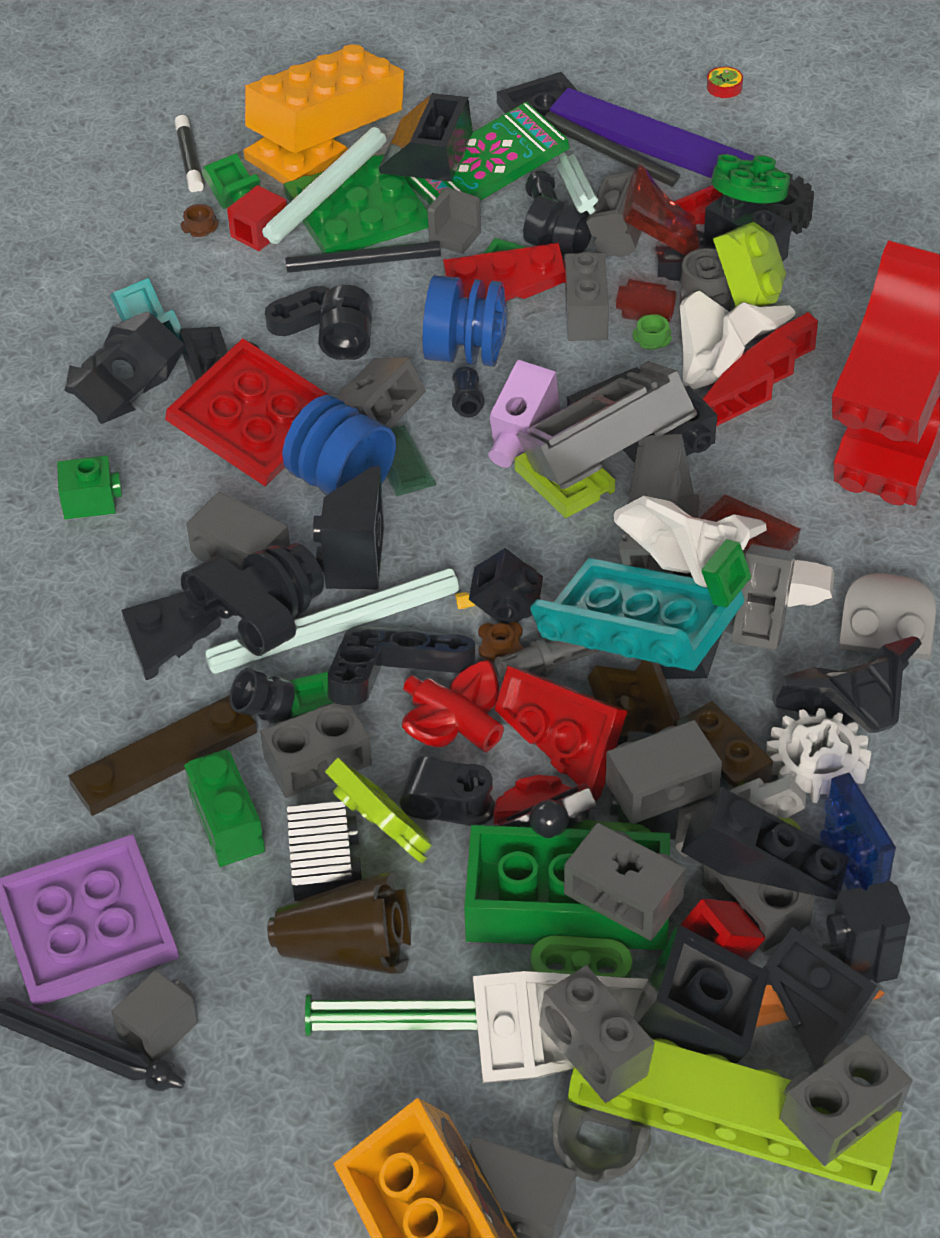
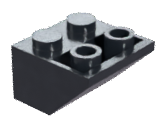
(430, 139)

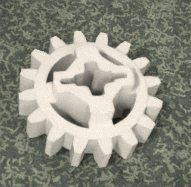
(817, 751)

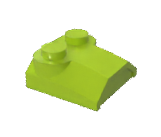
(751, 265)

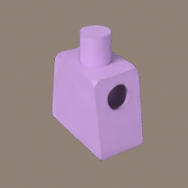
(524, 401)

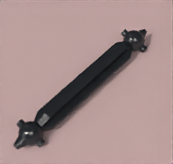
(87, 1045)

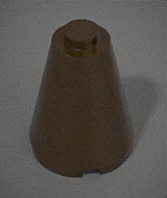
(347, 926)

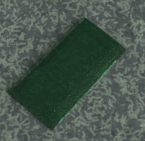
(409, 468)

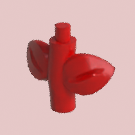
(456, 709)

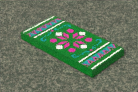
(499, 155)

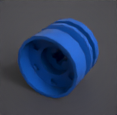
(465, 321)
(335, 444)

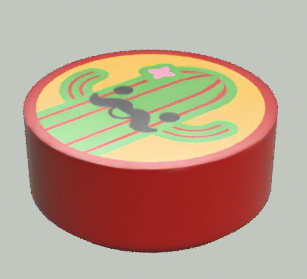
(724, 82)

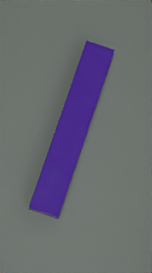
(643, 133)

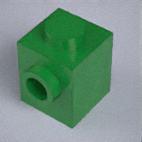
(87, 487)

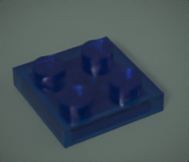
(857, 833)

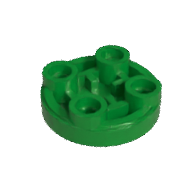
(750, 180)

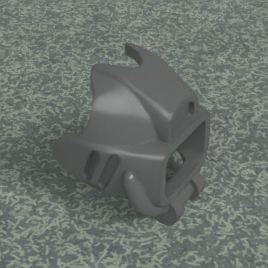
(588, 1162)

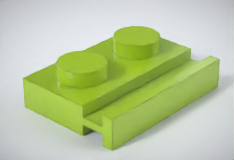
(571, 499)

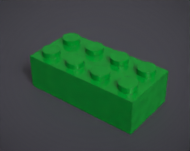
(519, 889)

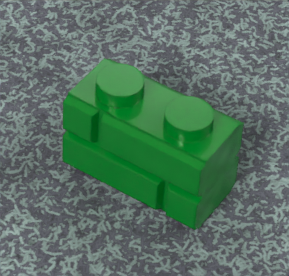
(224, 807)

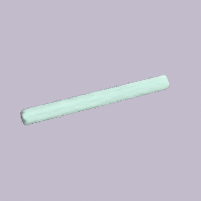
(343, 617)

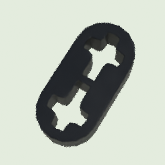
(295, 311)

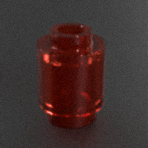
(644, 299)

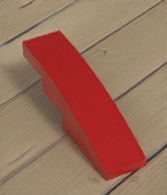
(752, 376)

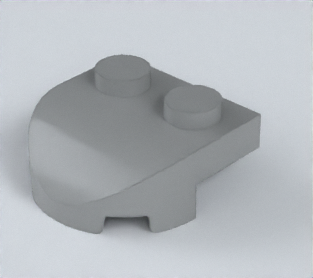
(886, 610)

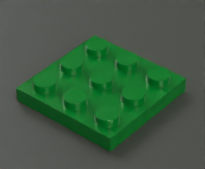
(362, 210)

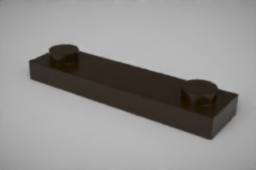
(160, 755)

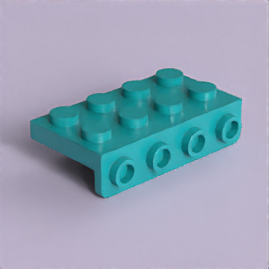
(635, 614)

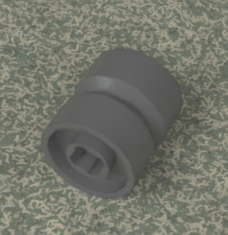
(705, 273)

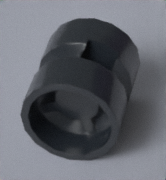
(551, 224)
(345, 322)

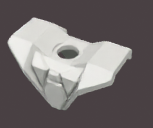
(717, 337)
(678, 539)

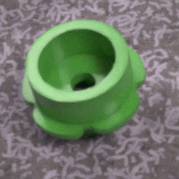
(652, 332)

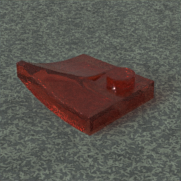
(658, 215)

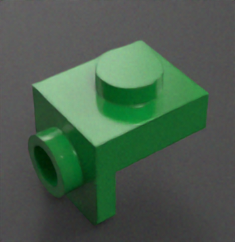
(229, 180)

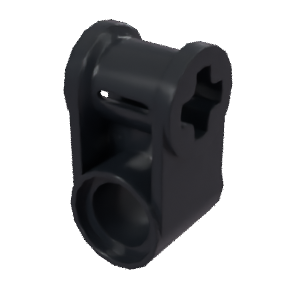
(444, 788)

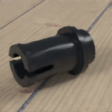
(540, 184)
(467, 398)

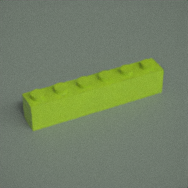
(738, 1111)

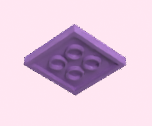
(84, 920)

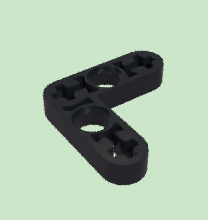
(369, 648)

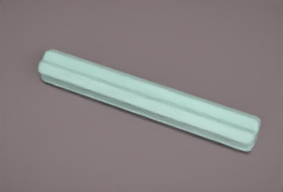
(577, 183)

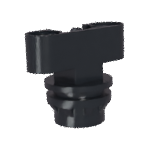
(265, 594)

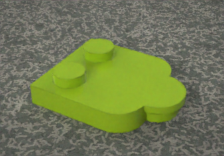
(378, 807)

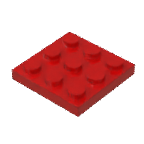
(244, 409)

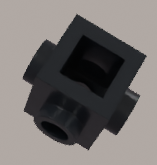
(505, 587)

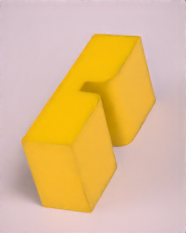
(462, 600)

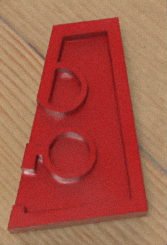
(521, 270)
(563, 724)

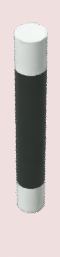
(188, 153)

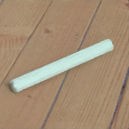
(324, 185)

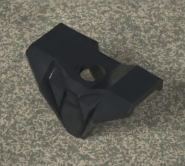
(143, 344)
(861, 693)

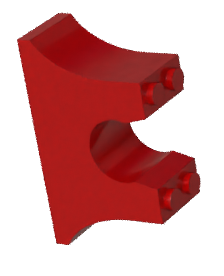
(893, 382)

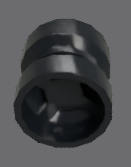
(267, 697)

